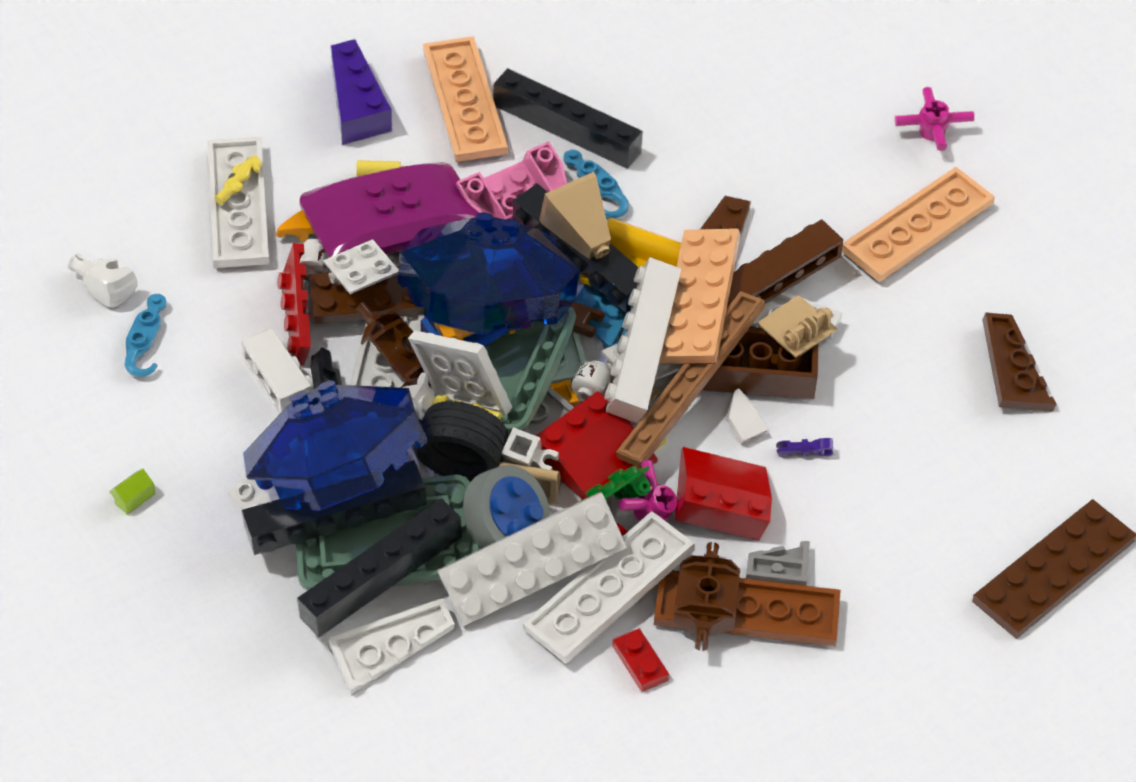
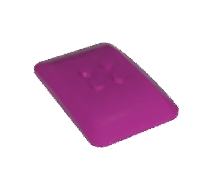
(384, 207)

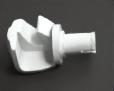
(105, 279)

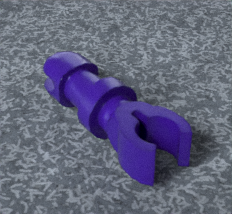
(819, 447)

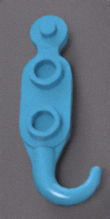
(607, 184)
(143, 334)

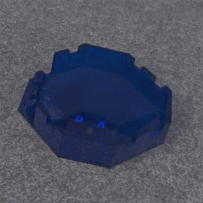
(489, 278)
(335, 443)

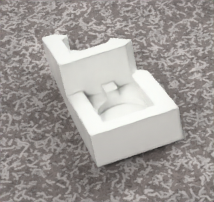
(744, 418)

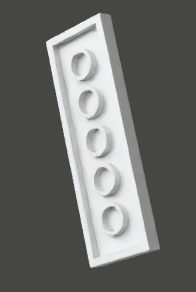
(241, 222)
(531, 559)
(608, 588)

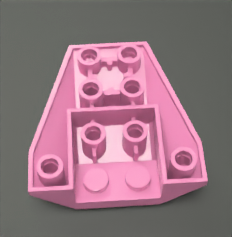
(497, 191)

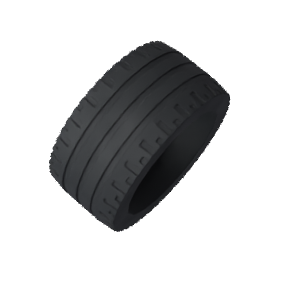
(461, 439)

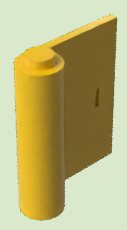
(640, 245)

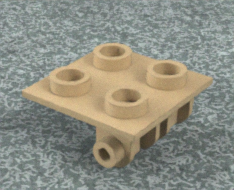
(798, 325)

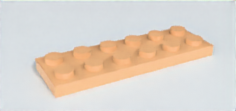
(465, 99)
(917, 224)
(701, 296)

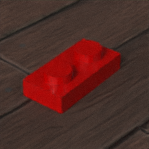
(640, 660)

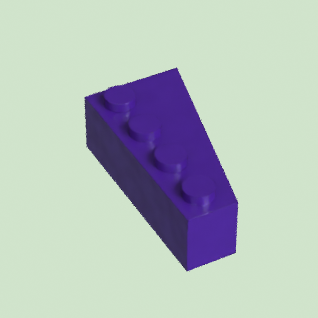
(359, 99)

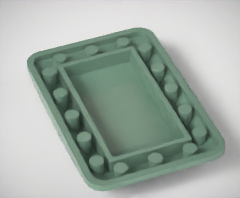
(528, 364)
(326, 554)

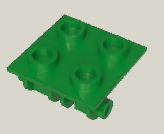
(623, 484)

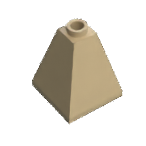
(578, 216)

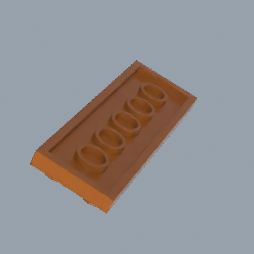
(768, 610)

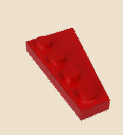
(294, 303)

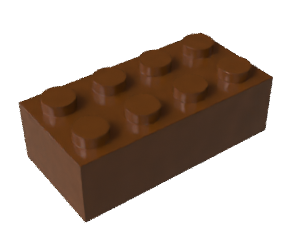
(766, 368)

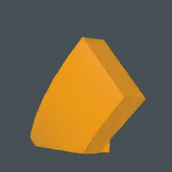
(295, 225)

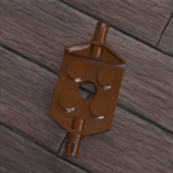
(388, 335)
(705, 611)

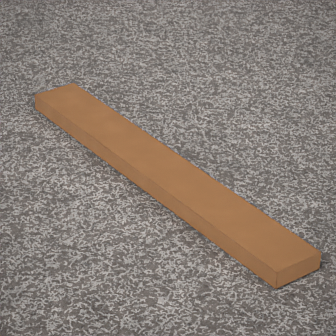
(687, 385)

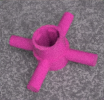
(934, 119)
(659, 499)

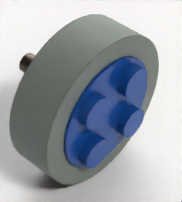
(502, 504)

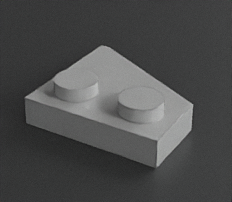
(780, 564)

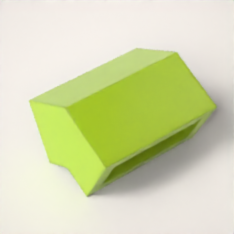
(133, 491)

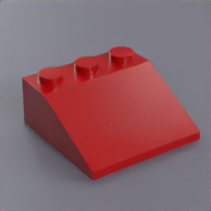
(587, 444)
(723, 494)

